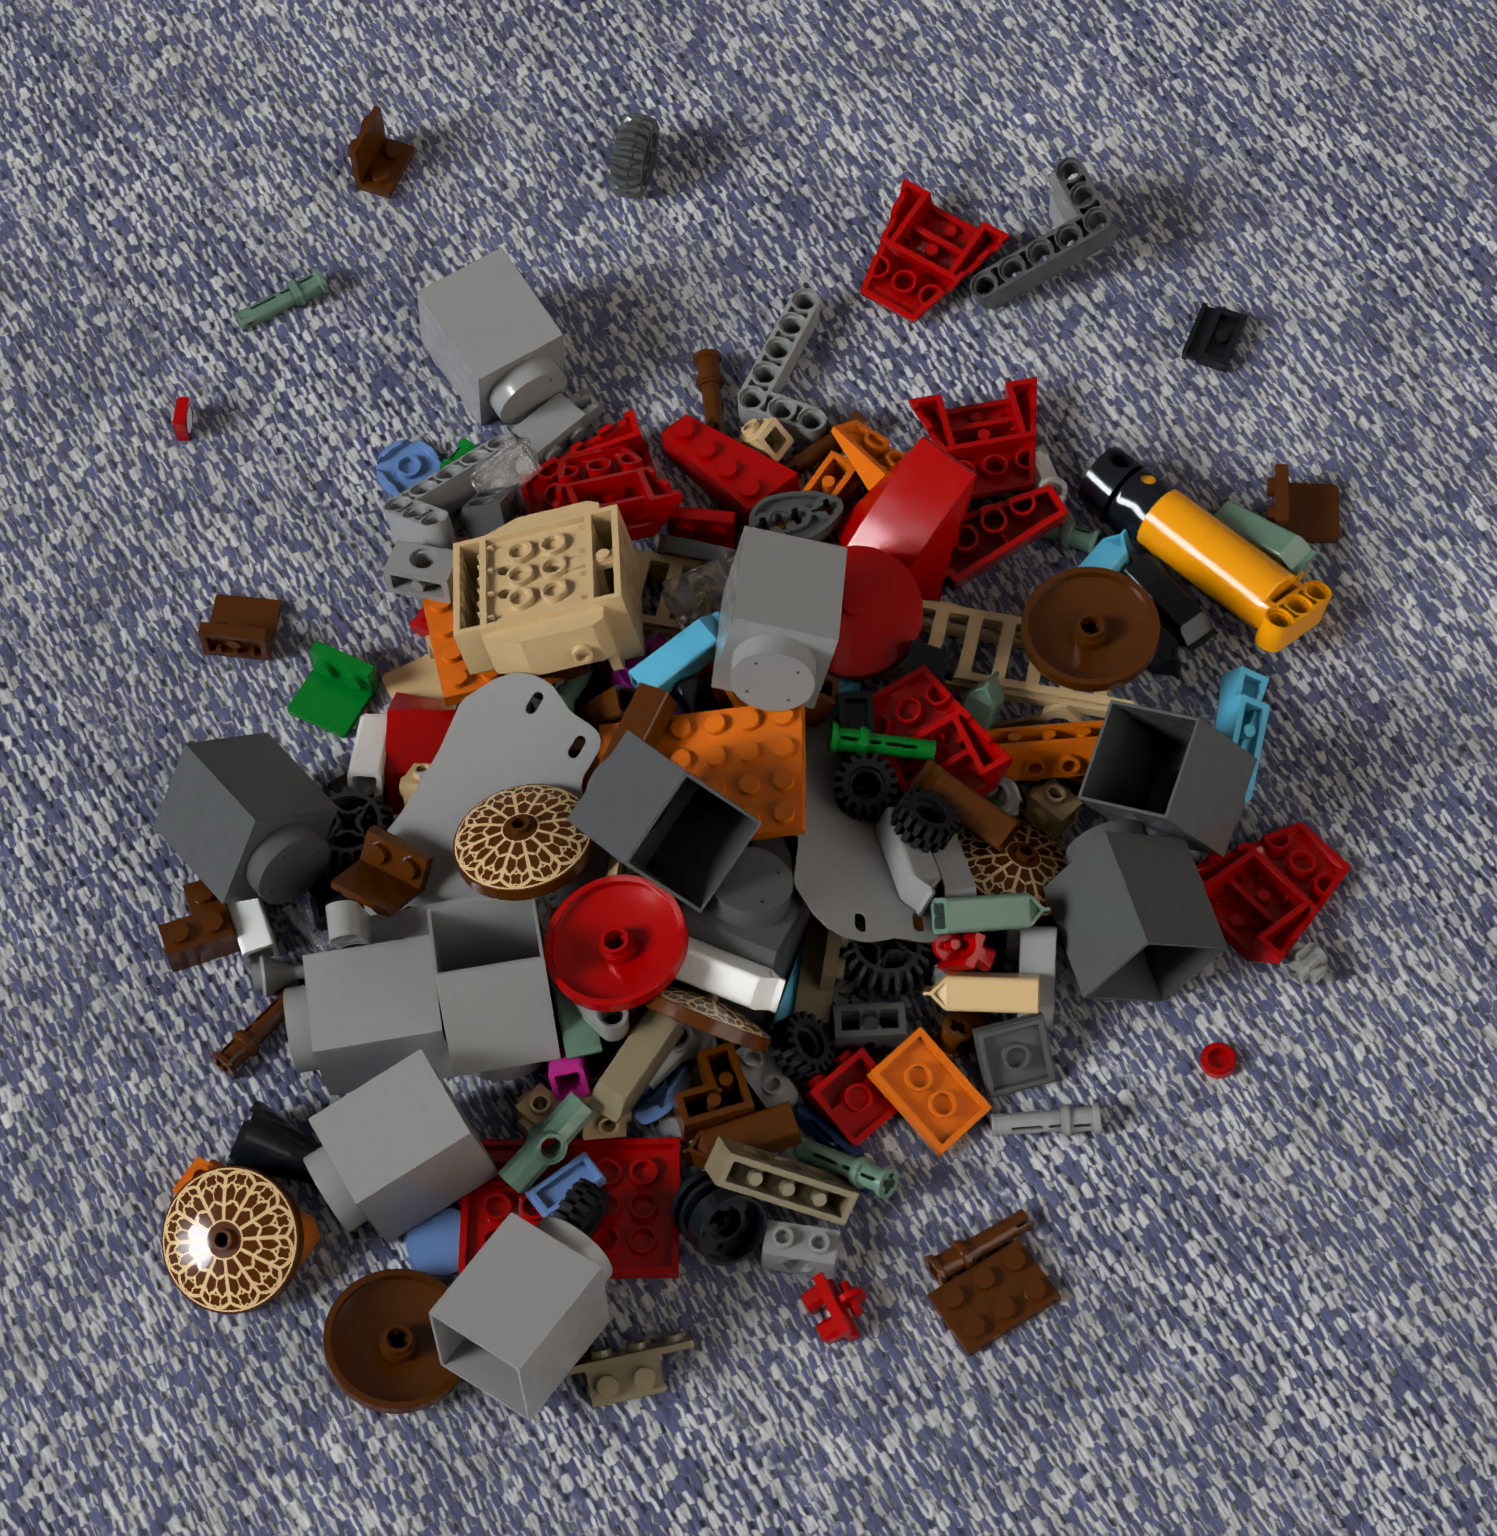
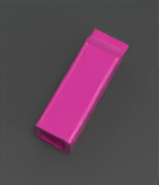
(568, 1074)

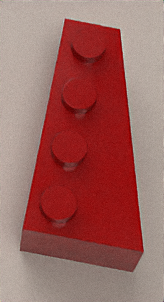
(725, 467)
(1002, 530)

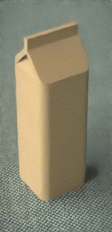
(987, 992)

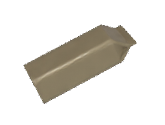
(635, 1065)

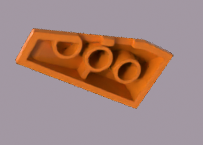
(866, 451)

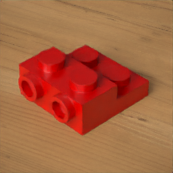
(704, 525)
(849, 1097)

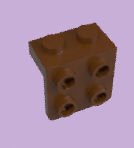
(1304, 507)

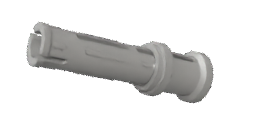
(1063, 1120)

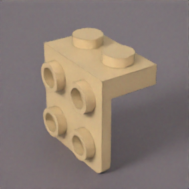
(416, 677)

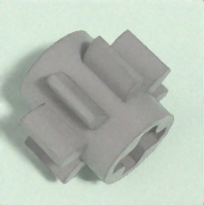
(1305, 963)

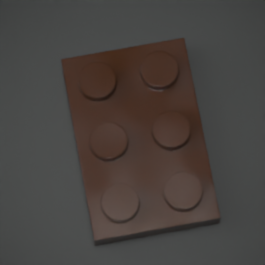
(993, 1297)

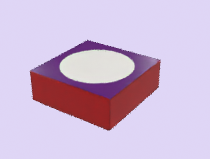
(183, 418)

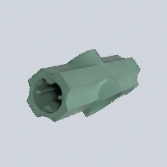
(560, 1125)

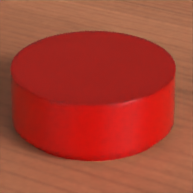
(1218, 1060)

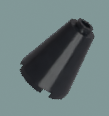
(272, 1145)

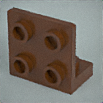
(376, 160)
(241, 627)
(386, 874)

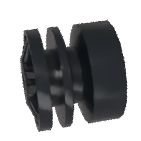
(718, 1221)

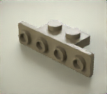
(819, 969)
(629, 1371)

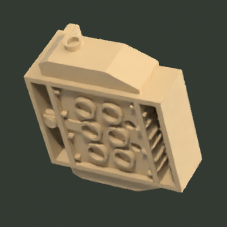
(549, 593)

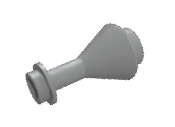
(273, 975)

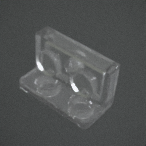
(507, 468)

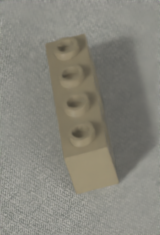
(781, 1181)

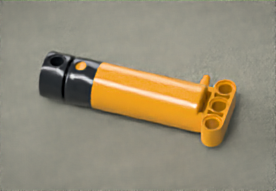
(1204, 550)

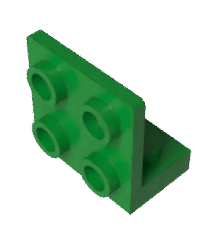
(334, 690)

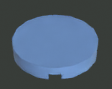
(402, 454)
(658, 1102)
(435, 1244)

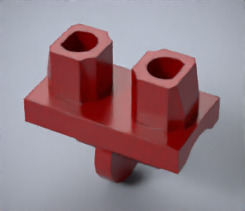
(962, 952)
(826, 1295)

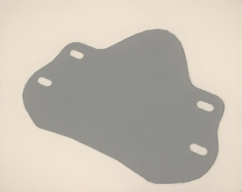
(488, 750)
(842, 862)

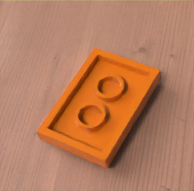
(929, 1091)

